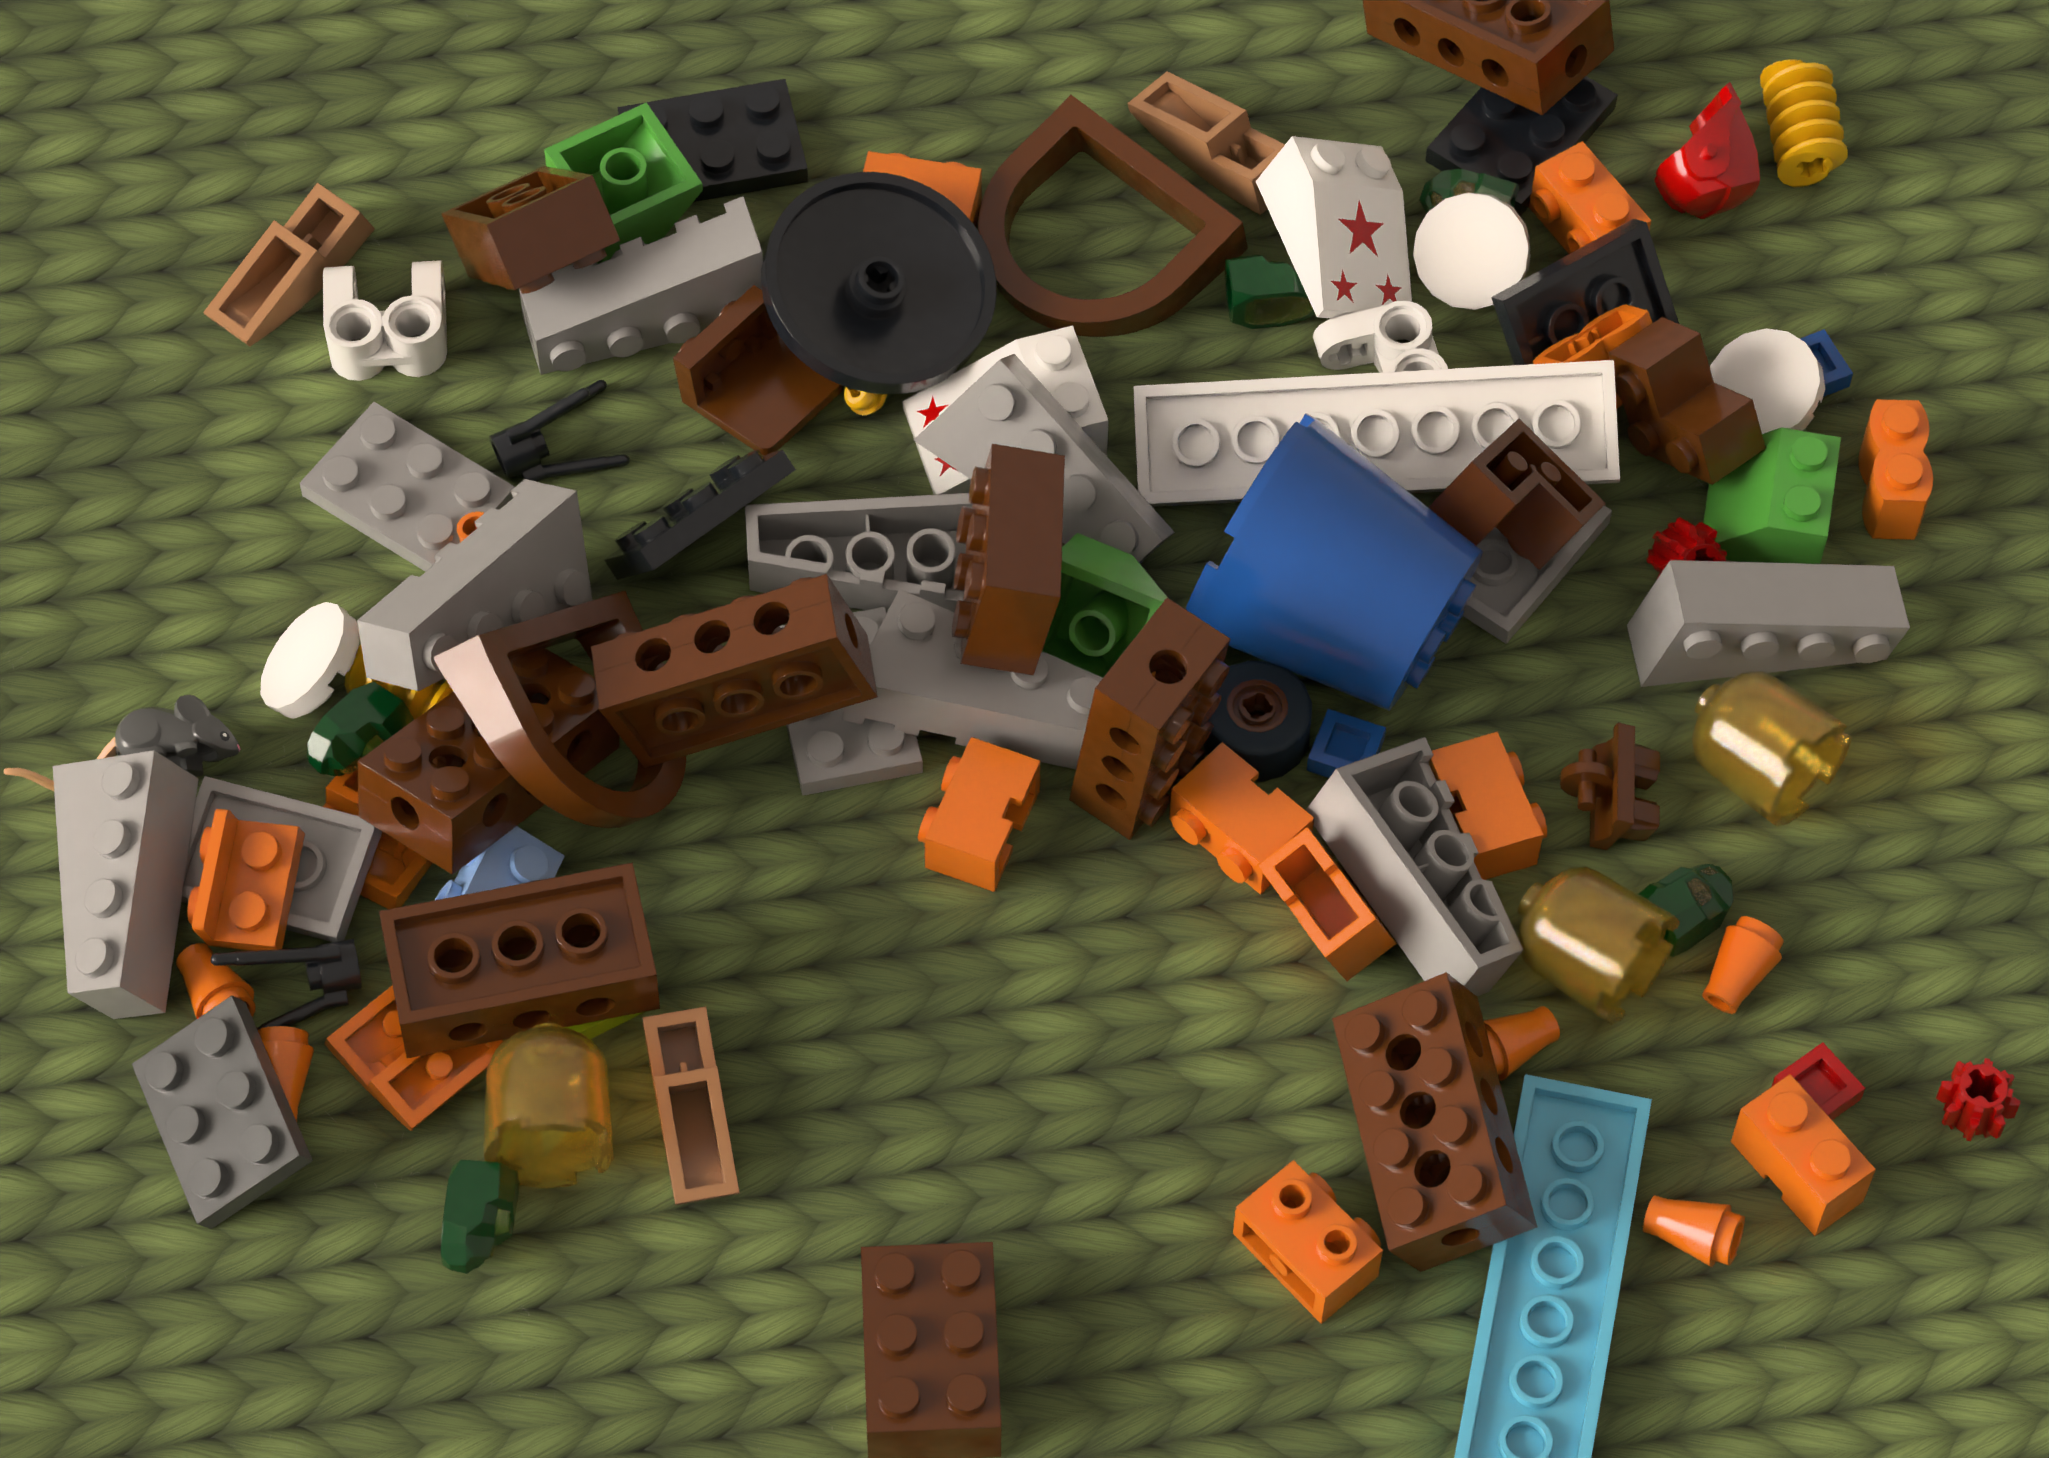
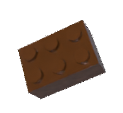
(532, 229)
(1010, 559)
(931, 1351)

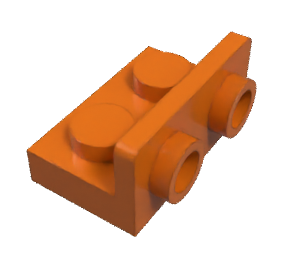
(245, 883)

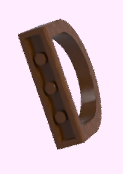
(1057, 140)
(506, 720)

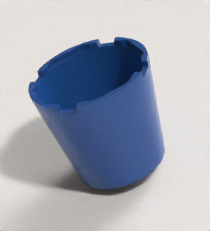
(1337, 571)

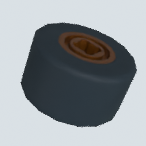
(1279, 722)

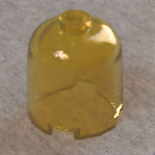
(1767, 743)
(1594, 939)
(548, 1106)

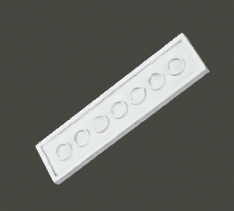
(1413, 425)

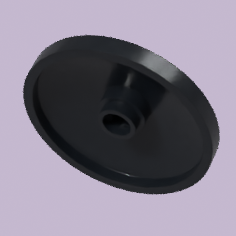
(878, 283)

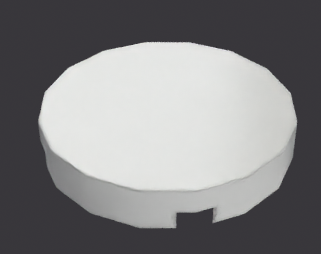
(1471, 249)
(1776, 374)
(308, 658)

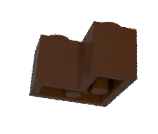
(1678, 408)
(1521, 493)

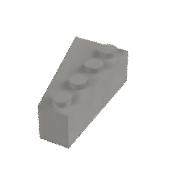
(644, 292)
(1017, 411)
(862, 546)
(505, 572)
(1763, 617)
(930, 691)
(1415, 867)
(122, 876)

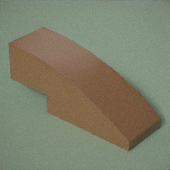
(1207, 136)
(288, 266)
(690, 1106)

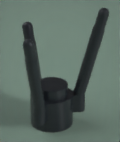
(523, 444)
(327, 965)

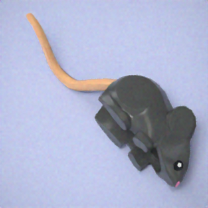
(181, 735)

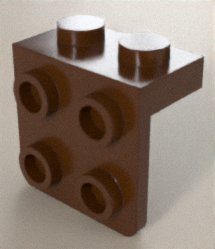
(749, 378)

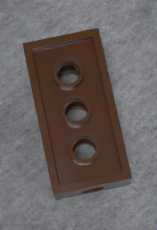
(1510, 47)
(739, 689)
(1150, 719)
(447, 790)
(519, 959)
(1433, 1123)

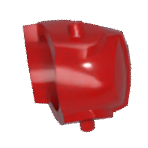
(1716, 165)

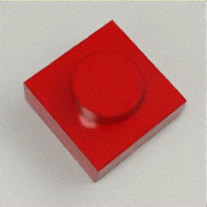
(1825, 1080)

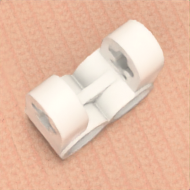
(386, 333)
(1371, 338)

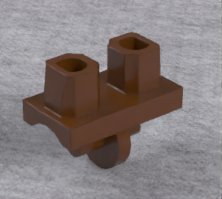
(1606, 786)

